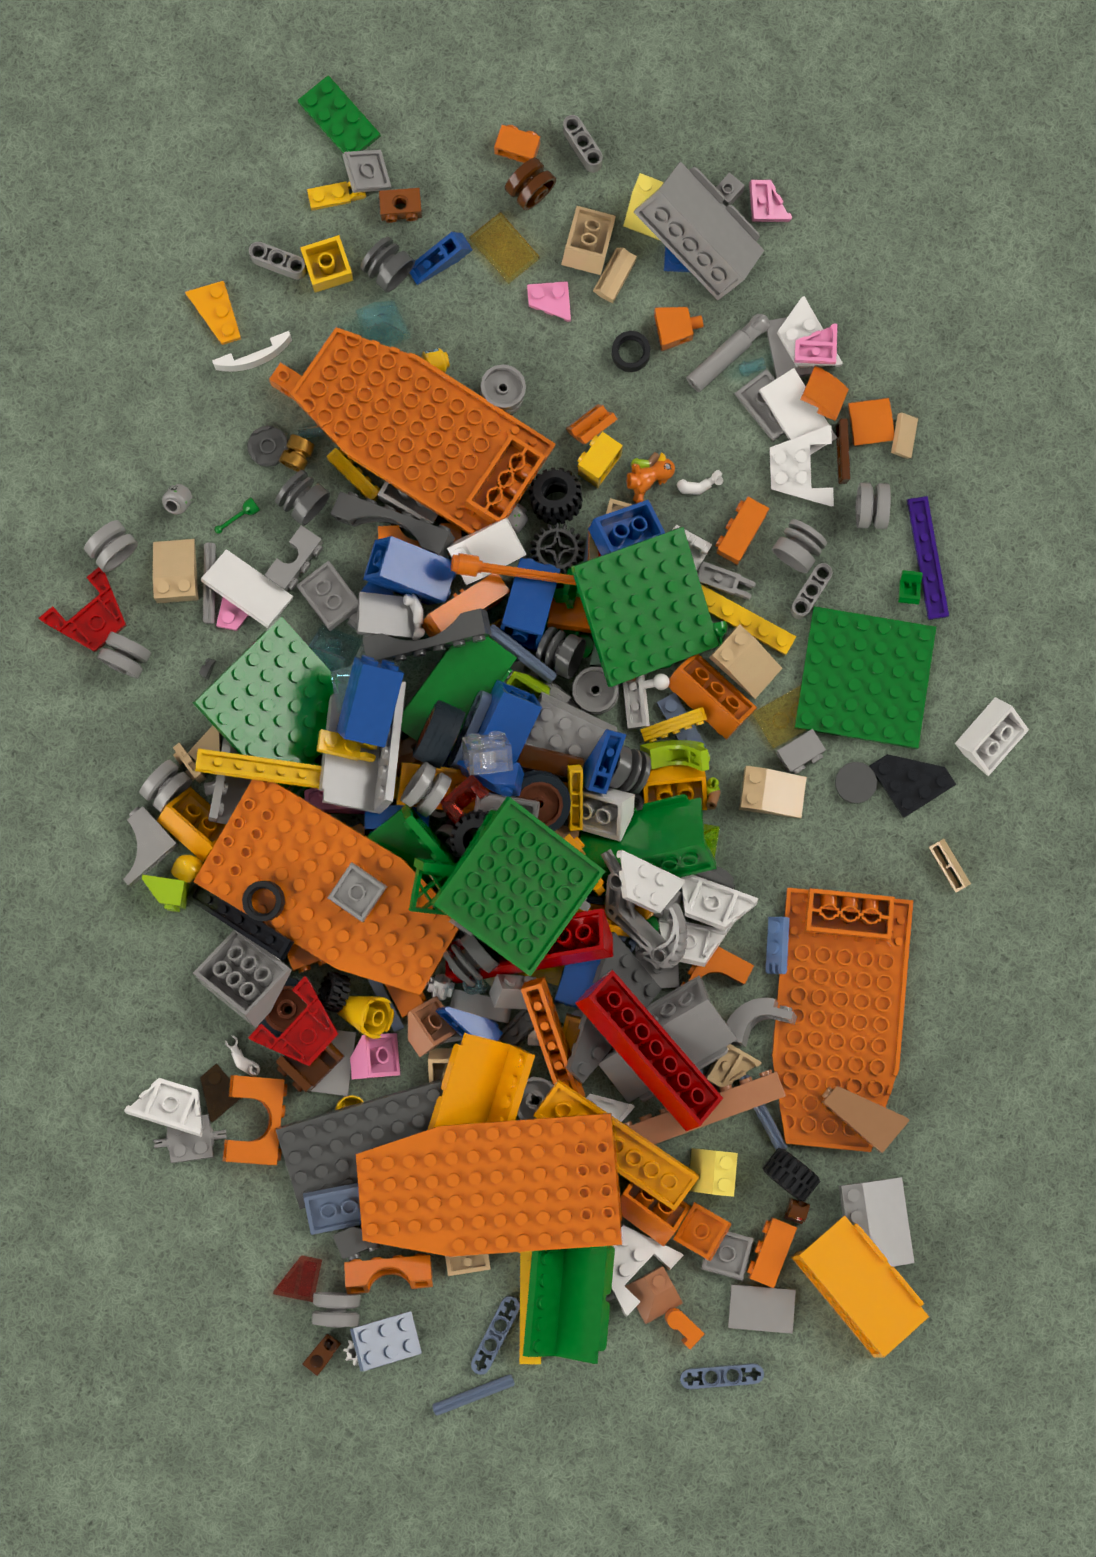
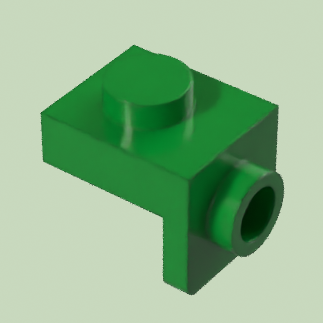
(910, 587)

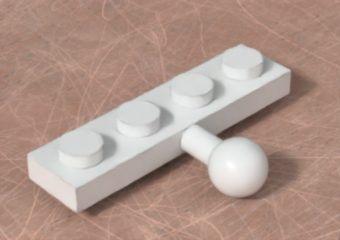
(636, 699)

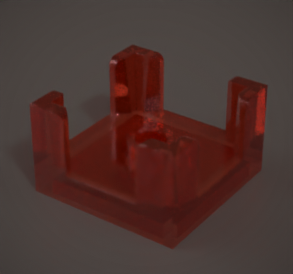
(462, 797)

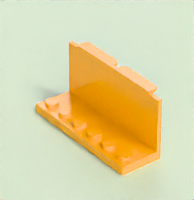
(482, 1082)
(862, 1287)

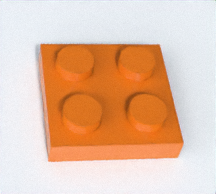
(702, 1231)

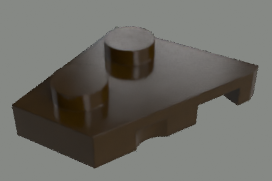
(216, 1092)

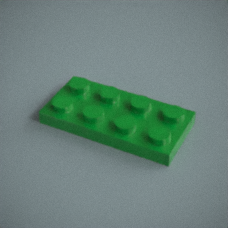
(338, 117)

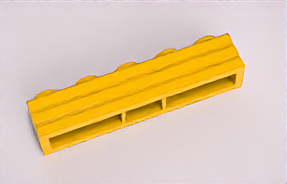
(353, 474)
(674, 725)
(575, 789)

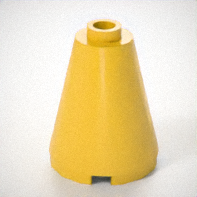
(368, 1014)

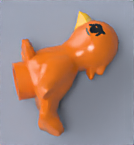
(643, 478)

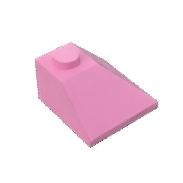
(375, 1057)

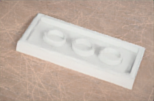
(792, 413)
(247, 588)

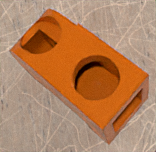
(678, 1320)

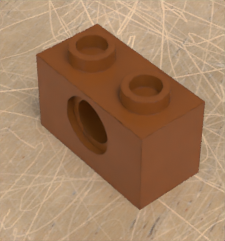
(391, 198)

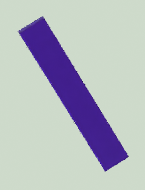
(927, 558)

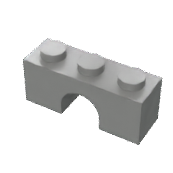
(286, 574)

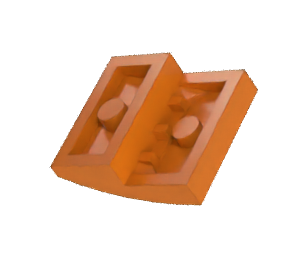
(825, 393)
(871, 421)
(591, 424)

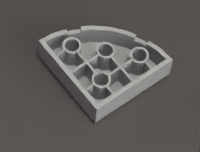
(565, 729)

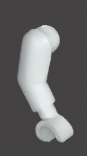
(698, 488)
(417, 610)
(242, 1062)

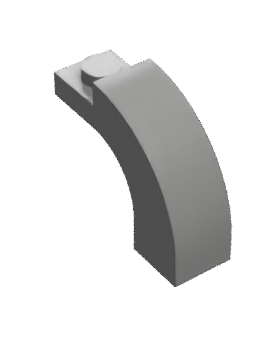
(753, 1012)

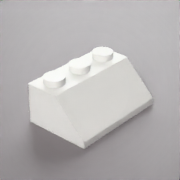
(992, 735)
(607, 813)

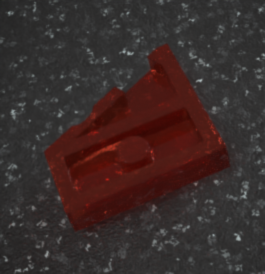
(301, 1279)

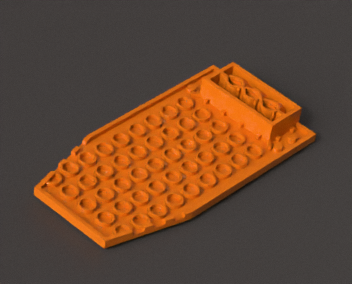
(421, 430)
(306, 853)
(849, 1006)
(494, 1187)

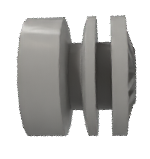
(799, 545)

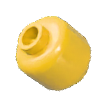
(437, 358)

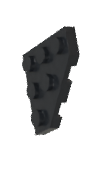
(911, 782)

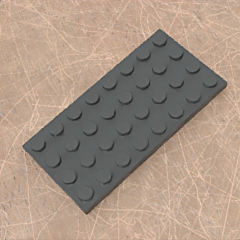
(324, 1147)

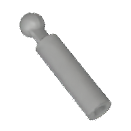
(727, 352)

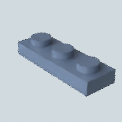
(672, 707)

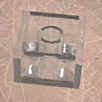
(487, 753)

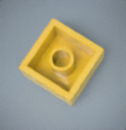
(326, 263)
(600, 459)

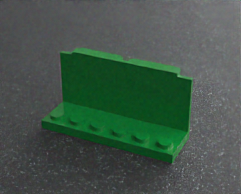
(457, 681)
(663, 834)
(411, 839)
(568, 1303)

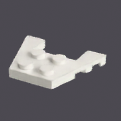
(792, 467)
(701, 940)
(630, 1258)

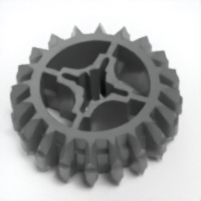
(557, 532)

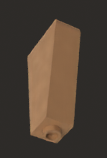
(870, 1120)

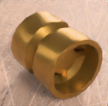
(297, 452)

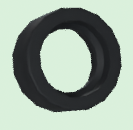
(638, 337)
(247, 903)

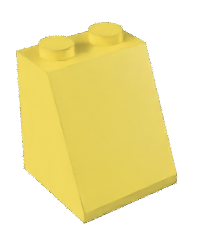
(642, 190)
(715, 1171)

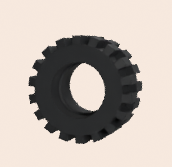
(551, 482)
(460, 830)
(791, 1174)

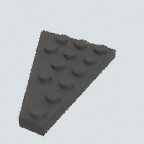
(591, 1044)

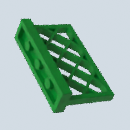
(431, 868)

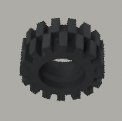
(334, 991)

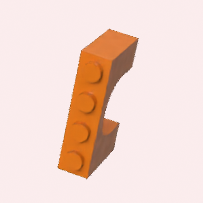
(725, 964)
(265, 1148)

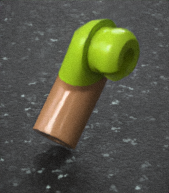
(646, 463)
(713, 792)

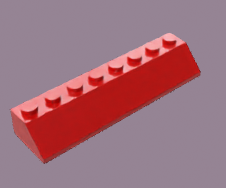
(582, 940)
(649, 1051)

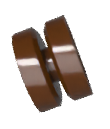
(530, 183)

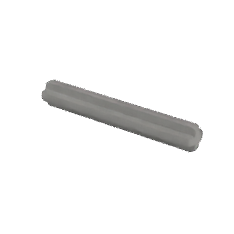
(208, 593)

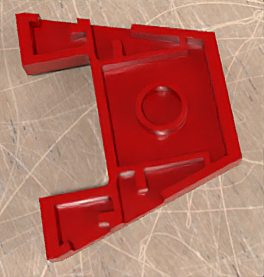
(93, 622)
(306, 1035)

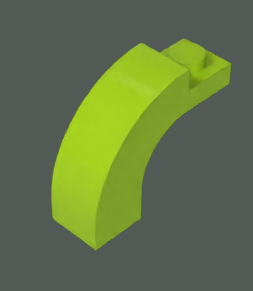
(677, 753)

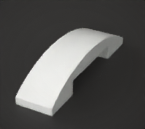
(255, 359)

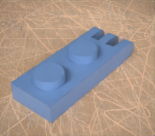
(777, 945)

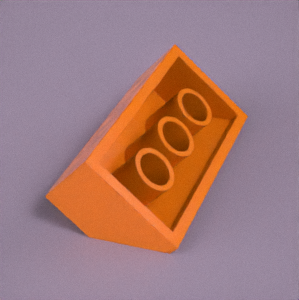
(705, 687)

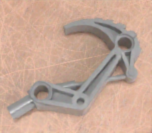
(651, 944)

